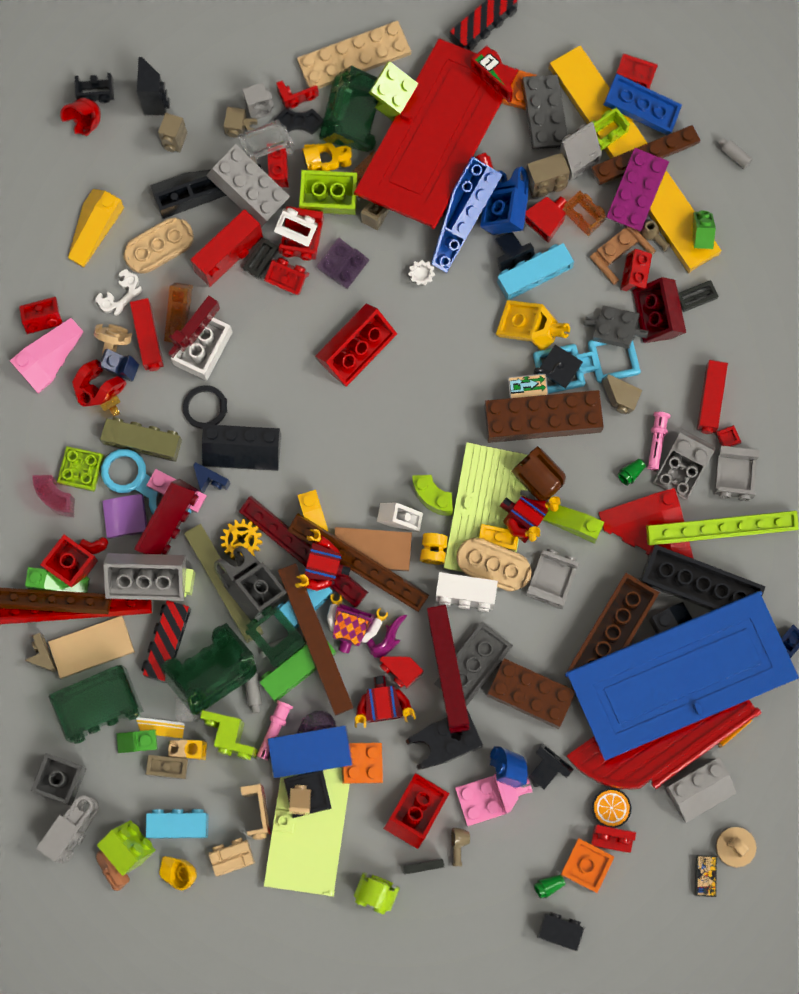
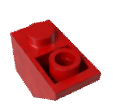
(402, 668)

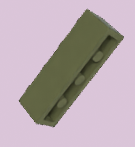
(141, 439)

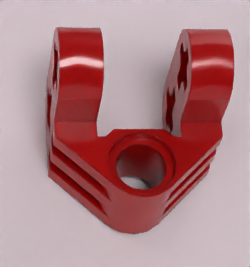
(97, 396)

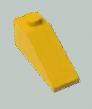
(312, 509)

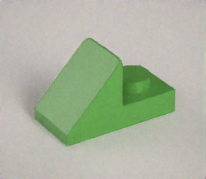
(137, 741)

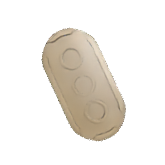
(158, 245)
(494, 562)

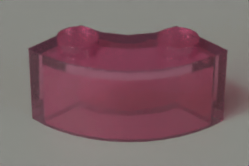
(53, 498)

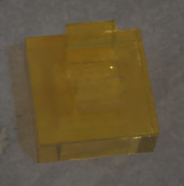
(111, 404)

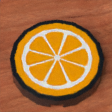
(611, 808)

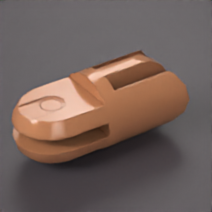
(113, 876)

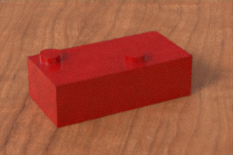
(227, 248)

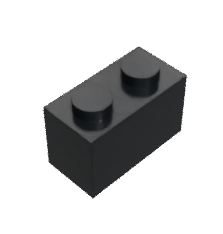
(561, 932)

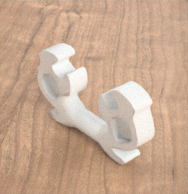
(130, 281)

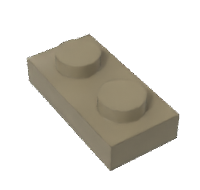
(167, 767)

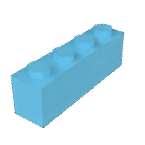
(535, 271)

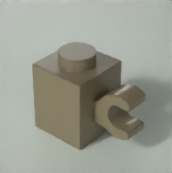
(237, 122)

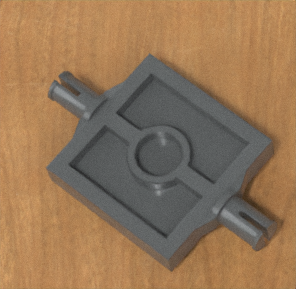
(616, 327)

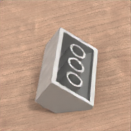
(144, 576)

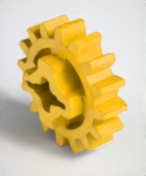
(246, 535)

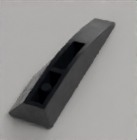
(185, 192)

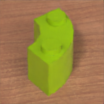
(431, 496)

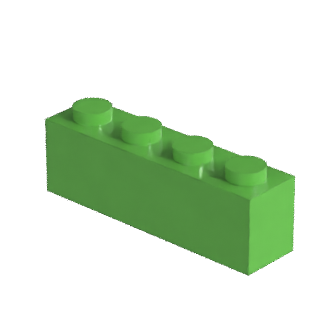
(290, 673)

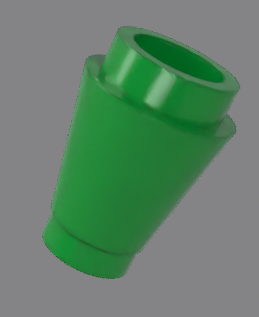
(629, 473)
(548, 886)

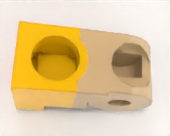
(187, 749)

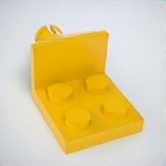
(531, 323)

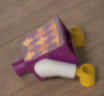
(351, 624)

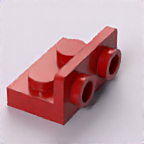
(636, 270)
(286, 276)
(40, 315)
(613, 838)

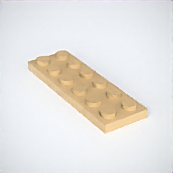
(361, 51)

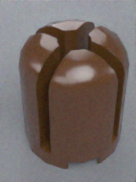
(540, 474)

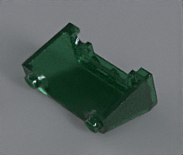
(350, 111)

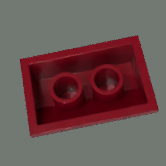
(659, 310)

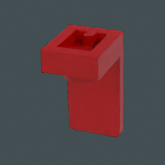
(294, 100)

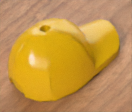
(177, 872)

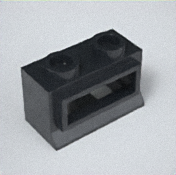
(95, 84)

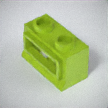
(607, 118)

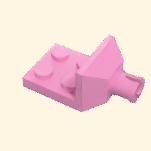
(488, 799)

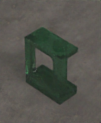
(283, 649)

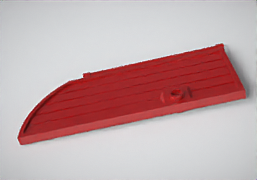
(663, 756)

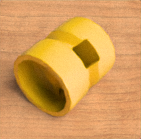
(435, 542)

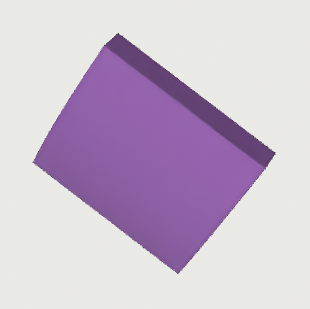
(124, 516)

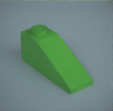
(43, 580)

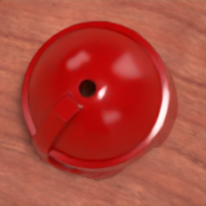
(84, 113)

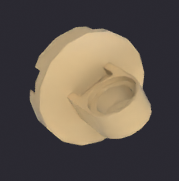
(112, 336)
(736, 847)

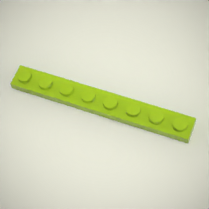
(722, 527)

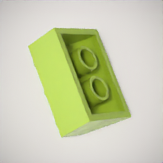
(328, 191)

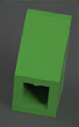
(703, 230)

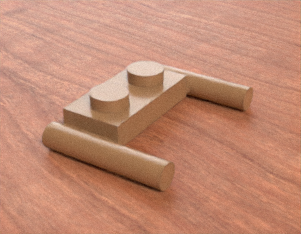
(617, 247)

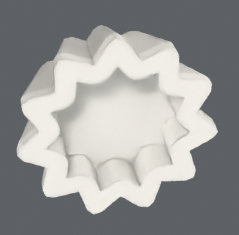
(421, 272)

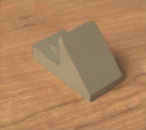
(44, 657)

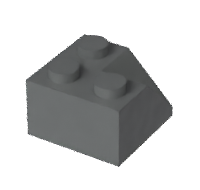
(58, 779)

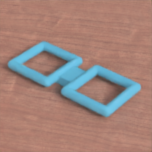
(590, 364)

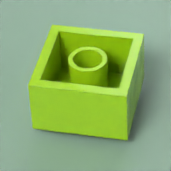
(126, 847)

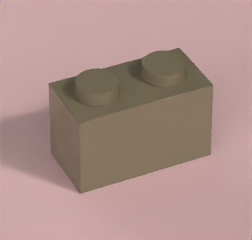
(172, 132)

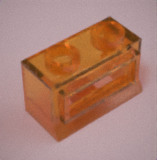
(586, 202)

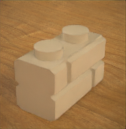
(231, 857)

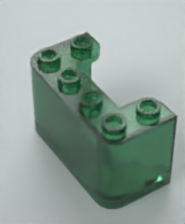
(212, 671)
(95, 703)

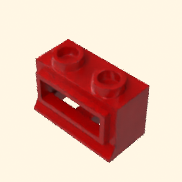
(278, 167)

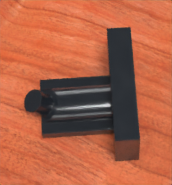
(513, 251)
(549, 767)

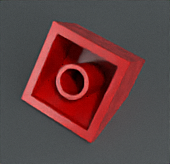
(69, 561)

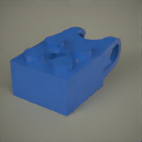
(507, 204)

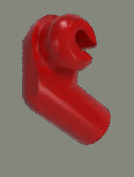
(94, 547)

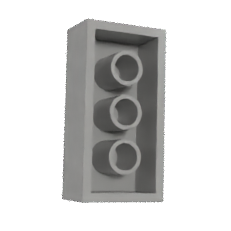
(248, 185)

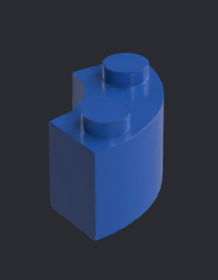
(510, 767)

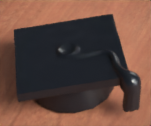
(559, 366)

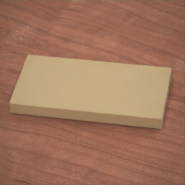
(91, 647)

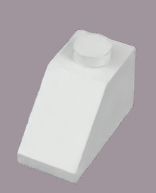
(399, 516)

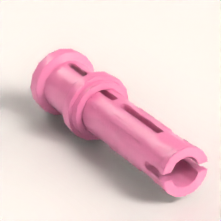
(661, 431)
(277, 721)

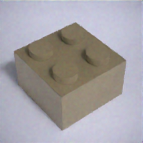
(547, 175)

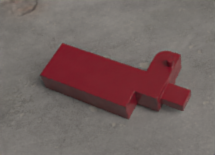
(194, 326)

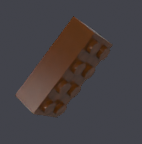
(531, 693)

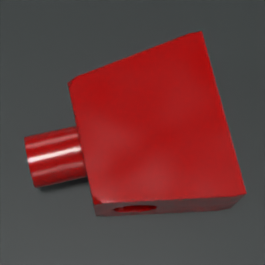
(546, 217)

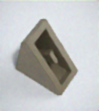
(373, 215)

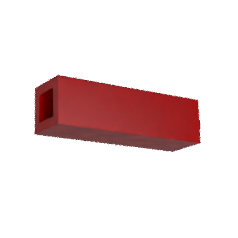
(147, 334)
(712, 397)

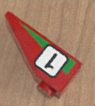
(491, 70)

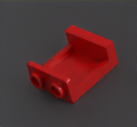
(291, 248)

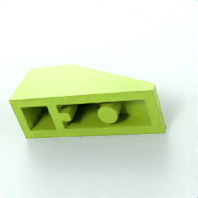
(575, 523)

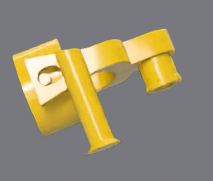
(312, 158)

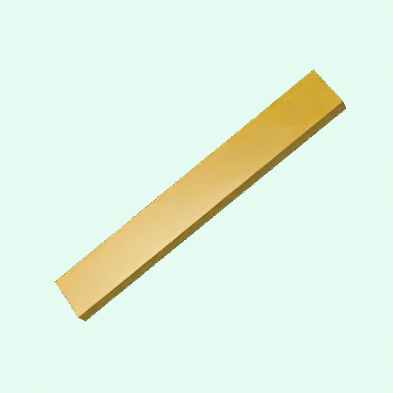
(670, 207)

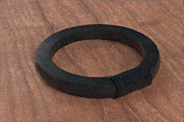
(205, 388)

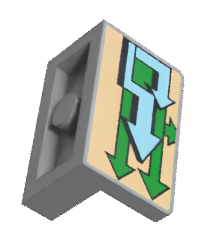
(527, 386)

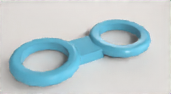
(138, 484)

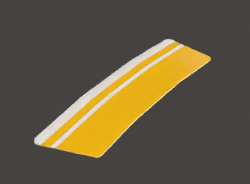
(162, 727)

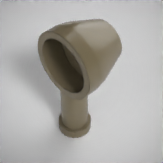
(654, 234)
(458, 839)

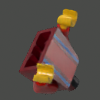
(526, 516)
(322, 564)
(382, 704)

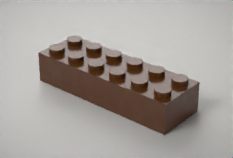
(543, 416)
(617, 621)

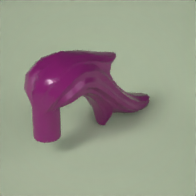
(388, 642)

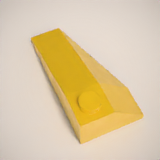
(95, 221)

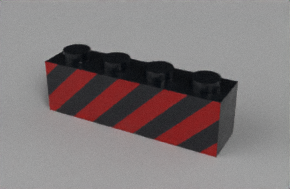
(481, 22)
(167, 639)

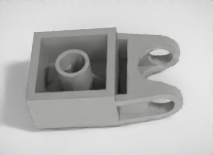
(68, 830)

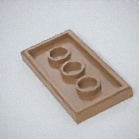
(385, 547)

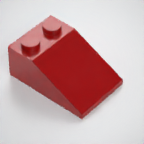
(416, 811)

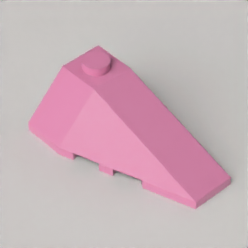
(45, 356)

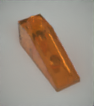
(178, 308)

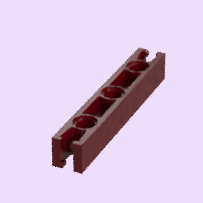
(448, 669)

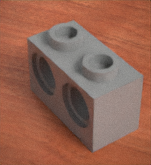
(258, 101)

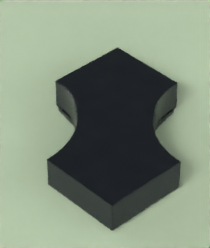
(307, 121)

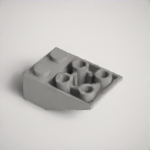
(581, 150)
(684, 464)

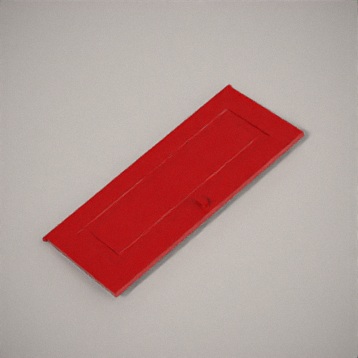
(432, 137)

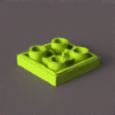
(80, 468)

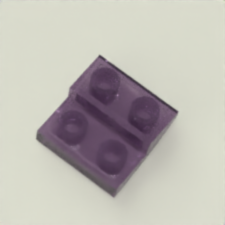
(342, 263)

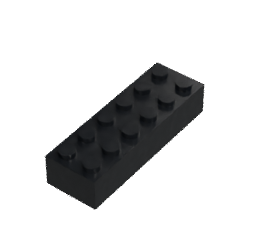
(694, 579)

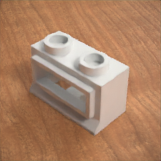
(291, 234)

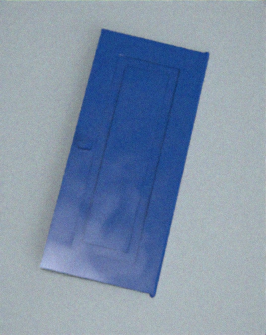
(682, 675)

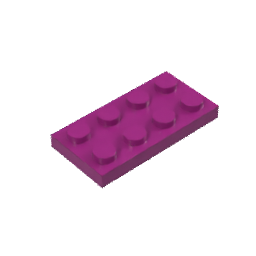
(637, 189)

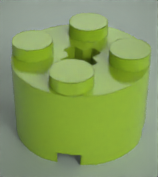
(376, 892)

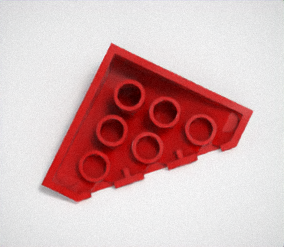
(631, 519)

